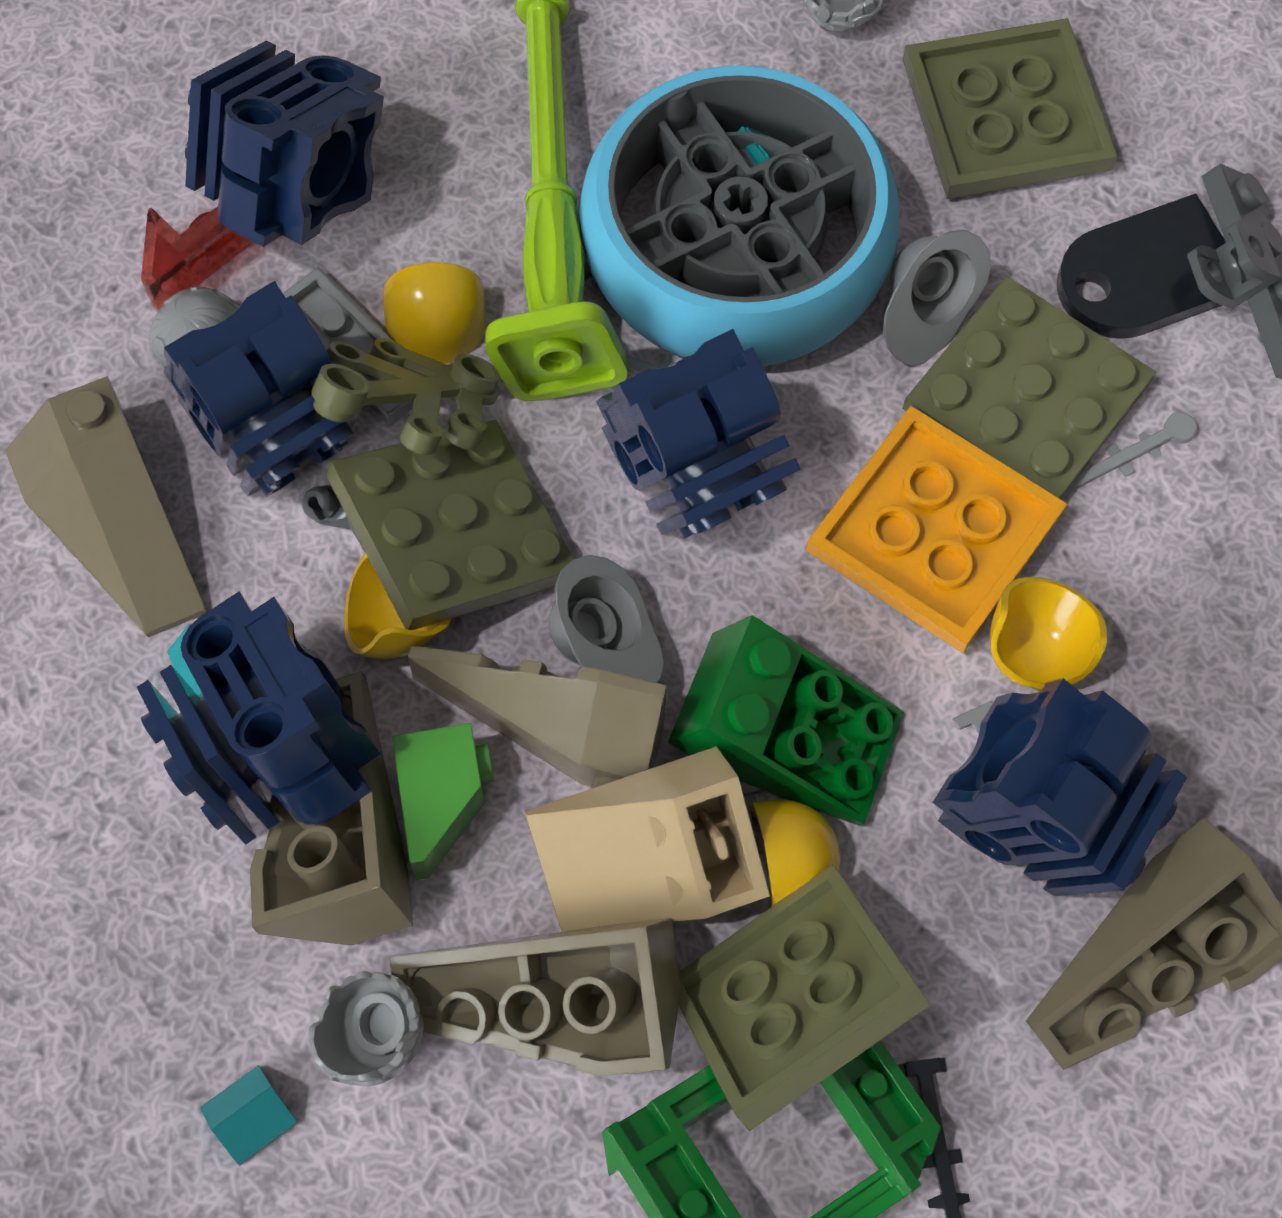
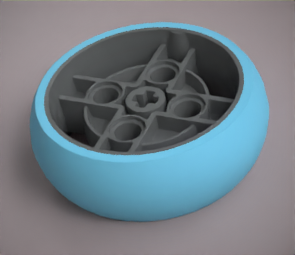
(739, 213)

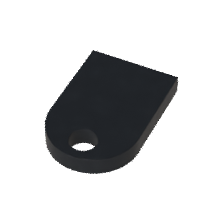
(1141, 270)

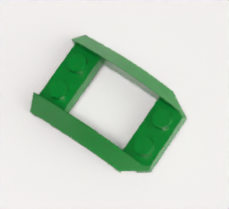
(677, 1182)

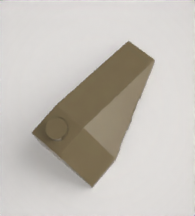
(98, 497)
(582, 726)
(338, 876)
(1180, 928)
(567, 997)

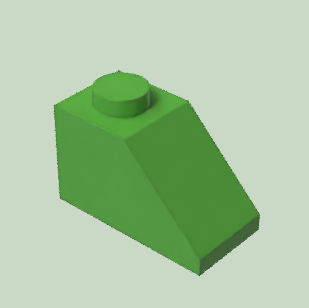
(439, 790)

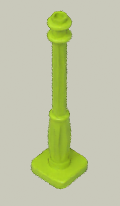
(561, 341)

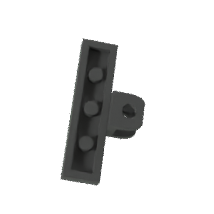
(1250, 259)

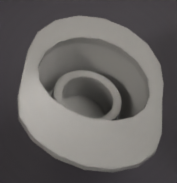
(932, 293)
(604, 620)

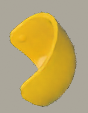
(435, 309)
(372, 622)
(1046, 633)
(796, 844)

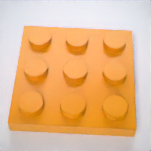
(935, 528)

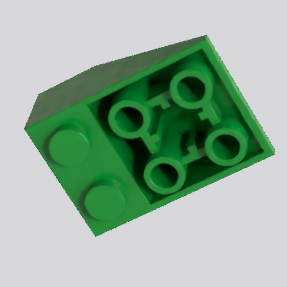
(788, 721)

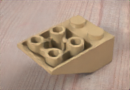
(650, 846)

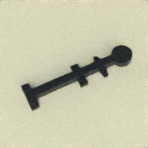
(940, 1158)

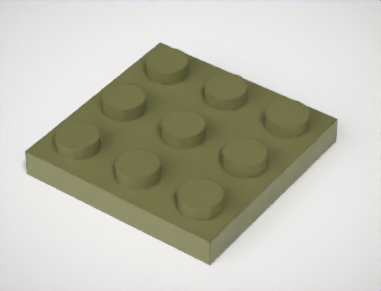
(1008, 108)
(1031, 387)
(450, 526)
(795, 997)

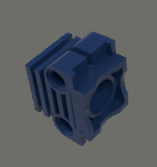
(282, 141)
(252, 390)
(696, 431)
(263, 717)
(1062, 789)

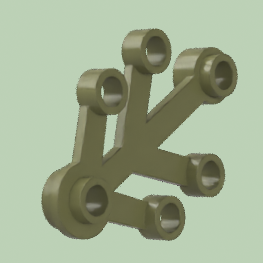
(468, 381)

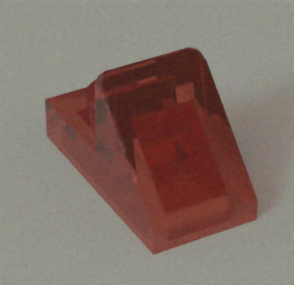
(185, 260)

